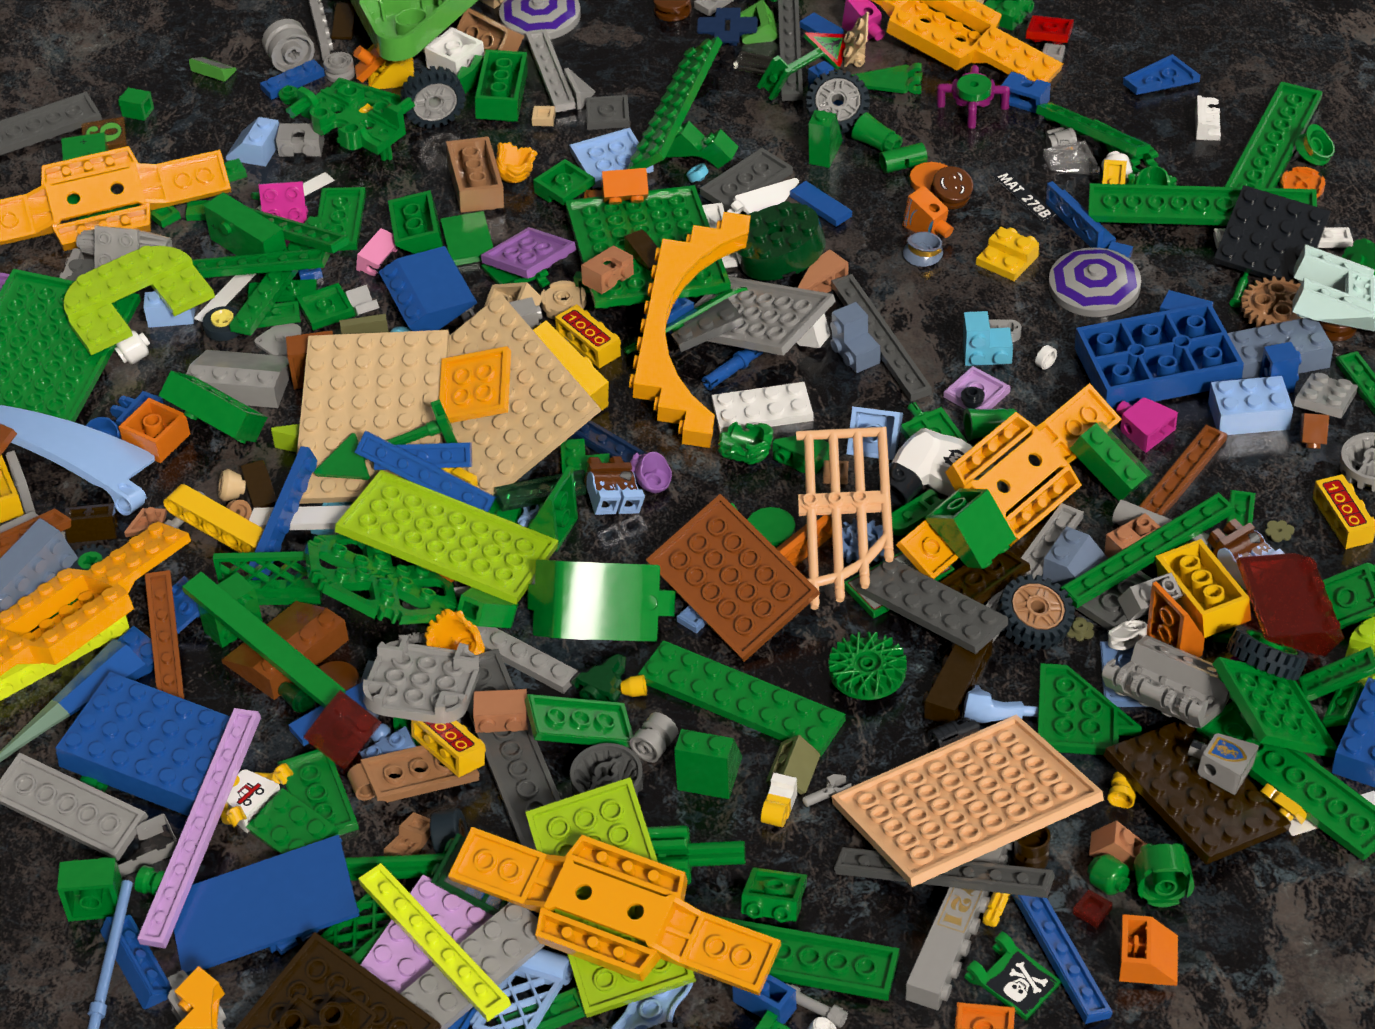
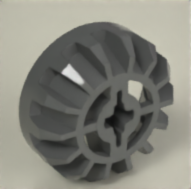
(605, 765)

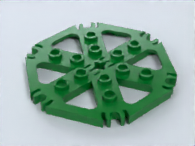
(384, 581)

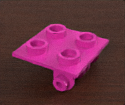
(284, 200)

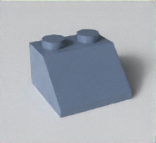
(1071, 556)

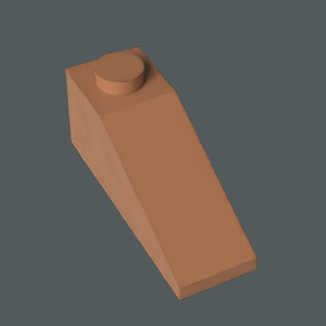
(826, 268)

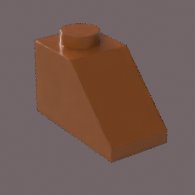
(1313, 429)

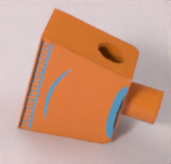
(926, 214)

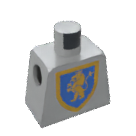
(1224, 760)

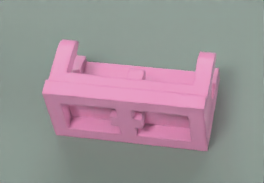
(376, 252)

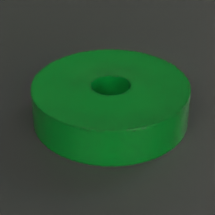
(974, 87)

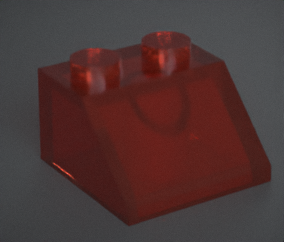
(342, 730)

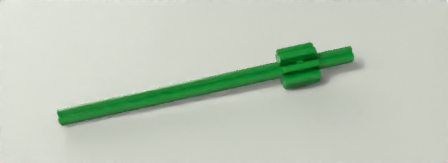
(670, 845)

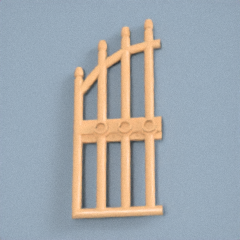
(845, 503)

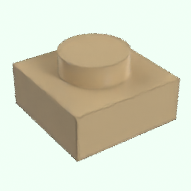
(543, 116)

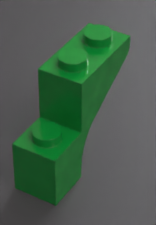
(715, 147)

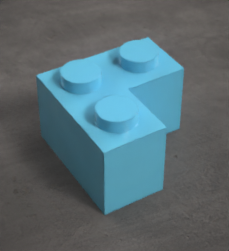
(985, 344)

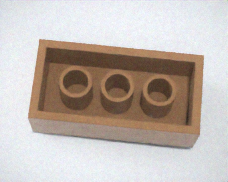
(475, 174)

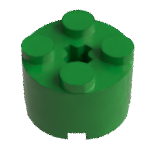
(1163, 874)

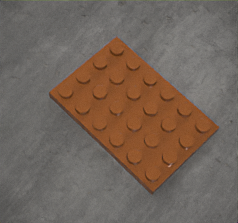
(733, 577)

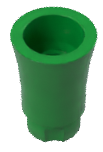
(875, 134)
(981, 422)

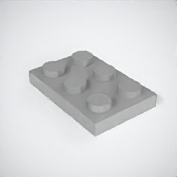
(1326, 395)

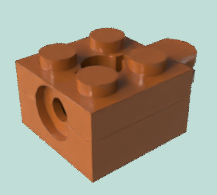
(297, 355)

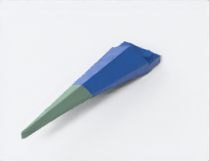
(128, 657)

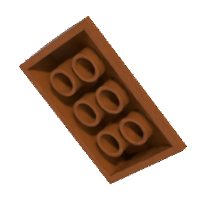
(306, 627)

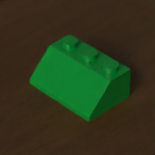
(415, 222)
(1110, 460)

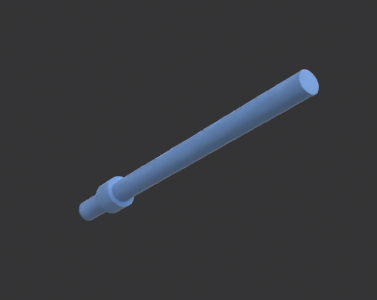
(98, 1007)

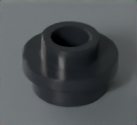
(972, 397)

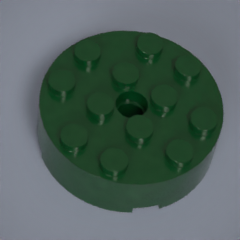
(781, 241)

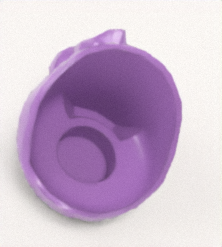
(651, 471)

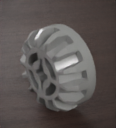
(1359, 452)

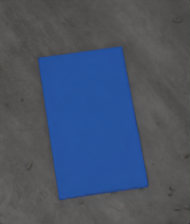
(265, 905)

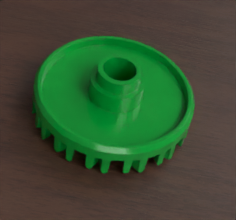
(867, 666)

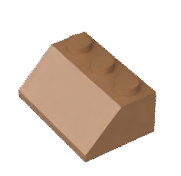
(492, 33)

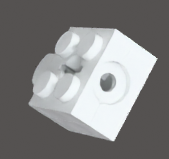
(453, 50)

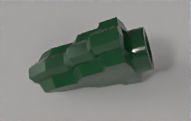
(601, 681)

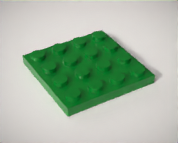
(1275, 709)

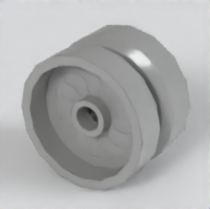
(287, 44)

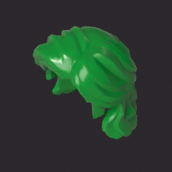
(746, 445)

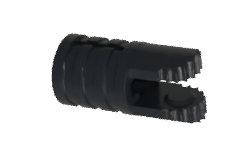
(952, 731)

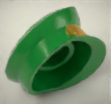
(1315, 145)

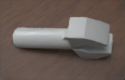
(832, 788)

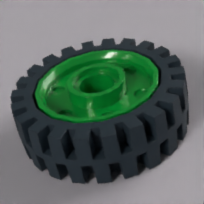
(1271, 657)

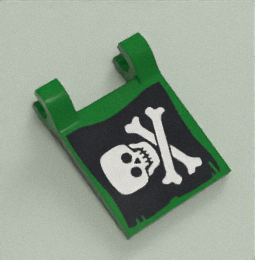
(1014, 978)

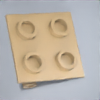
(855, 42)

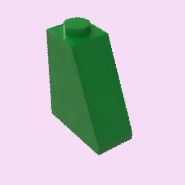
(823, 138)

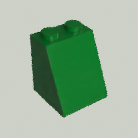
(972, 526)
(706, 763)

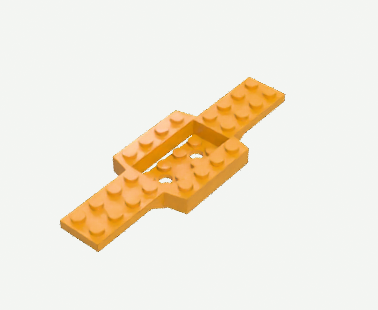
(939, 36)
(92, 179)
(1048, 442)
(100, 603)
(617, 882)

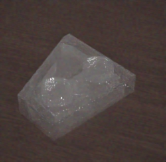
(1072, 158)

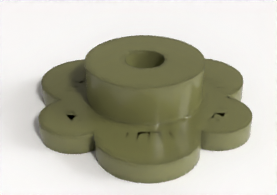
(1279, 530)
(1081, 629)

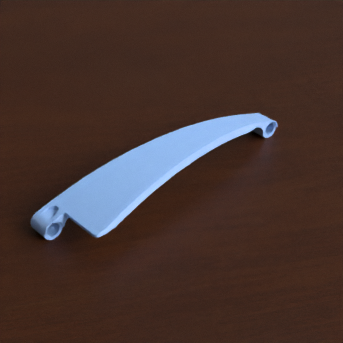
(84, 451)

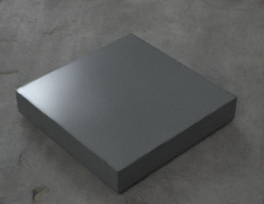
(607, 112)

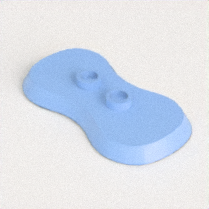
(652, 1010)

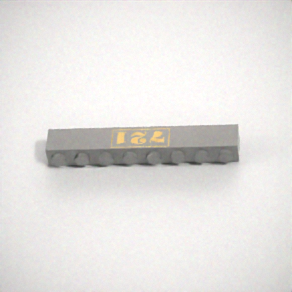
(950, 940)

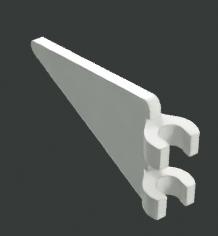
(763, 197)

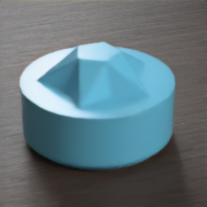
(697, 173)

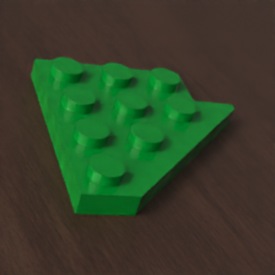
(1076, 715)

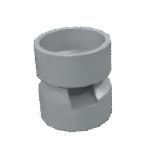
(654, 737)

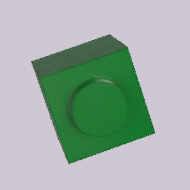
(136, 104)

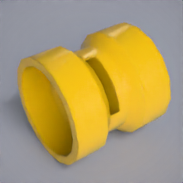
(1121, 792)

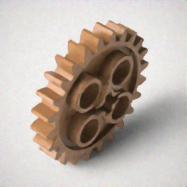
(1269, 301)

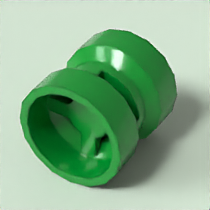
(148, 880)

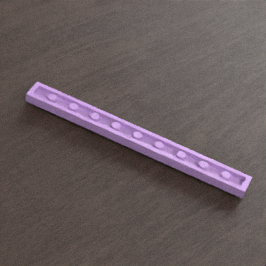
(199, 829)

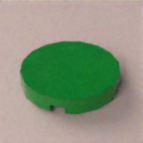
(773, 524)

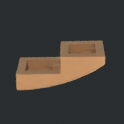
(412, 836)

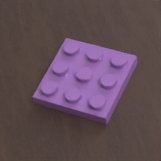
(528, 252)

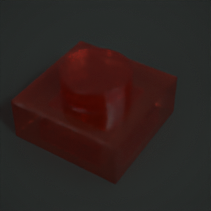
(1092, 908)

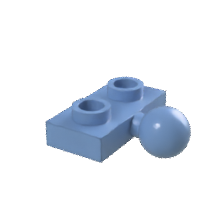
(387, 742)

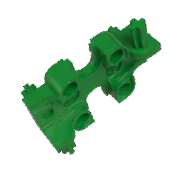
(348, 99)

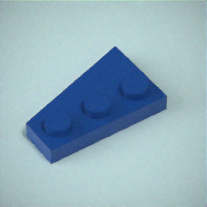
(1161, 75)

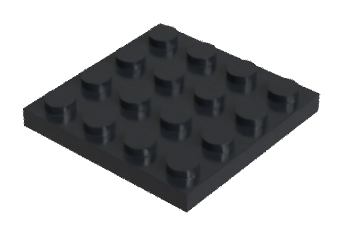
(1269, 234)

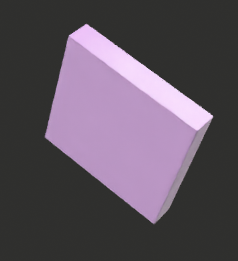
(993, 388)

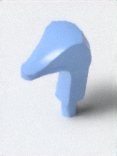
(983, 709)

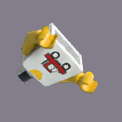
(251, 794)

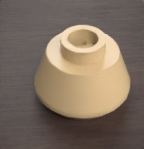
(230, 485)

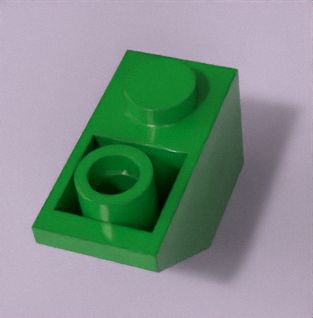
(791, 453)
(486, 609)

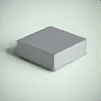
(1054, 50)

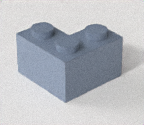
(852, 338)

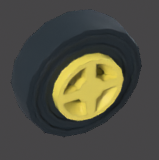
(217, 323)

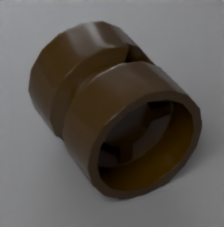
(1033, 849)

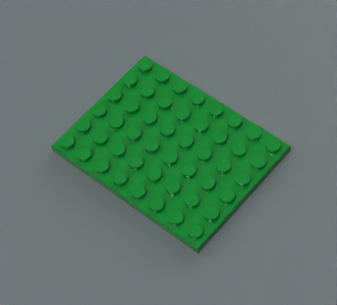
(662, 215)
(40, 355)

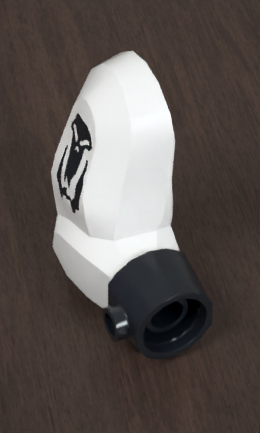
(924, 462)

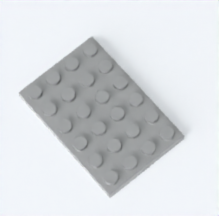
(772, 315)

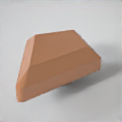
(145, 518)

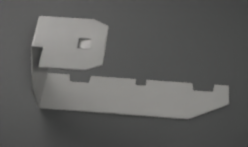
(154, 827)

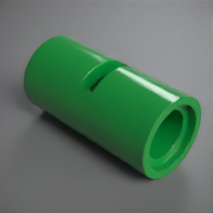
(903, 157)

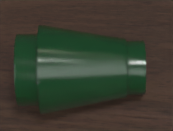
(295, 697)

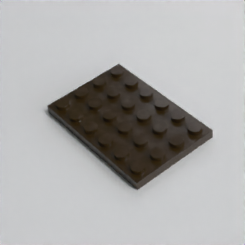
(1196, 809)

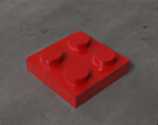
(1049, 29)

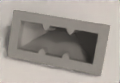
(578, 88)

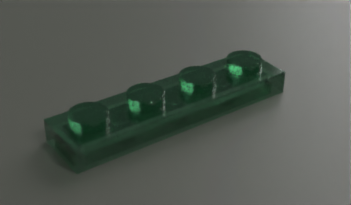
(534, 491)

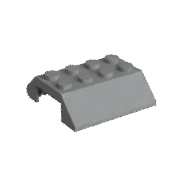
(1170, 682)

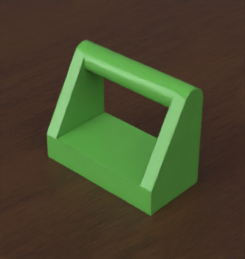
(767, 31)

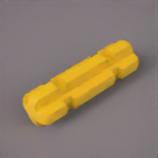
(995, 909)

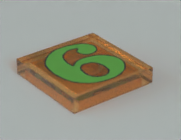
(114, 131)

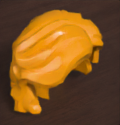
(514, 163)
(452, 629)

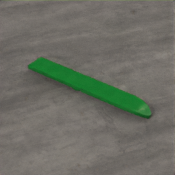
(679, 322)

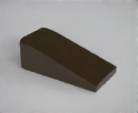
(344, 21)
(642, 248)
(258, 484)

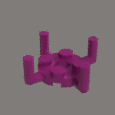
(972, 106)

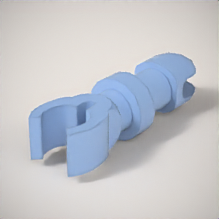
(527, 516)

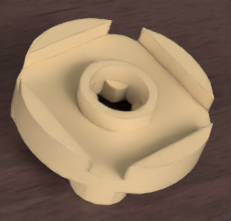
(552, 302)

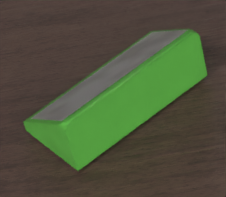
(211, 68)

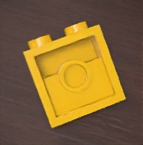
(1008, 253)

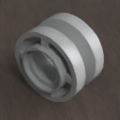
(339, 65)

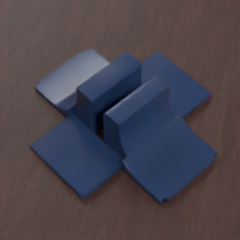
(717, 27)

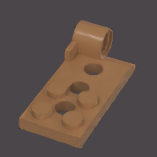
(371, 776)

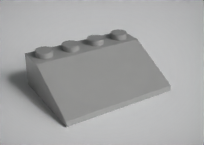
(244, 376)

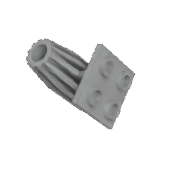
(113, 242)

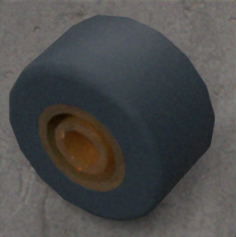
(445, 826)

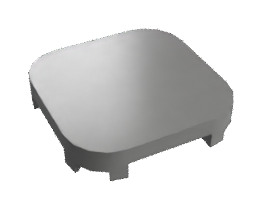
(421, 681)

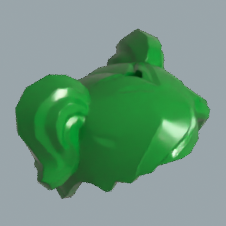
(1152, 176)

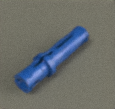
(737, 362)

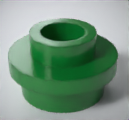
(288, 94)

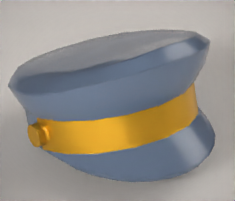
(923, 249)

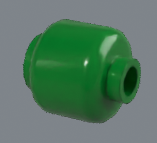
(1108, 874)

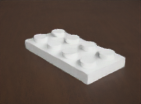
(765, 405)

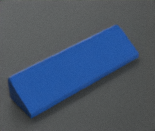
(139, 964)

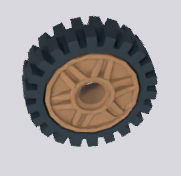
(1036, 612)

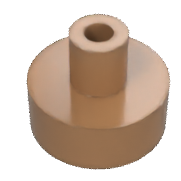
(240, 507)

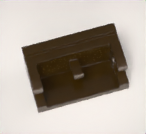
(91, 523)

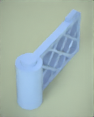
(540, 969)

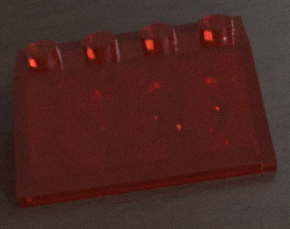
(1291, 602)

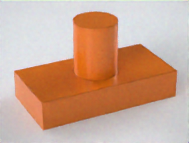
(368, 62)

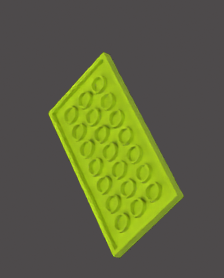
(446, 536)
(614, 818)

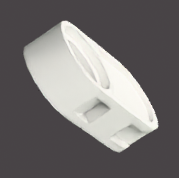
(1126, 634)

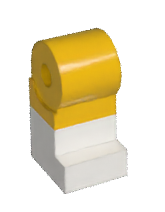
(779, 800)

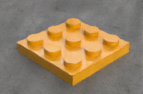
(475, 384)

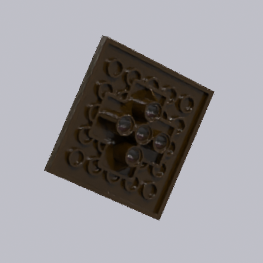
(329, 985)

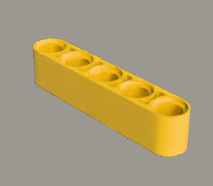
(213, 519)

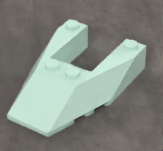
(1334, 290)

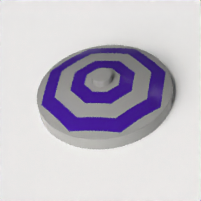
(533, 15)
(1094, 282)

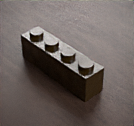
(949, 687)

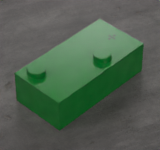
(501, 85)
(82, 146)
(241, 228)
(213, 406)

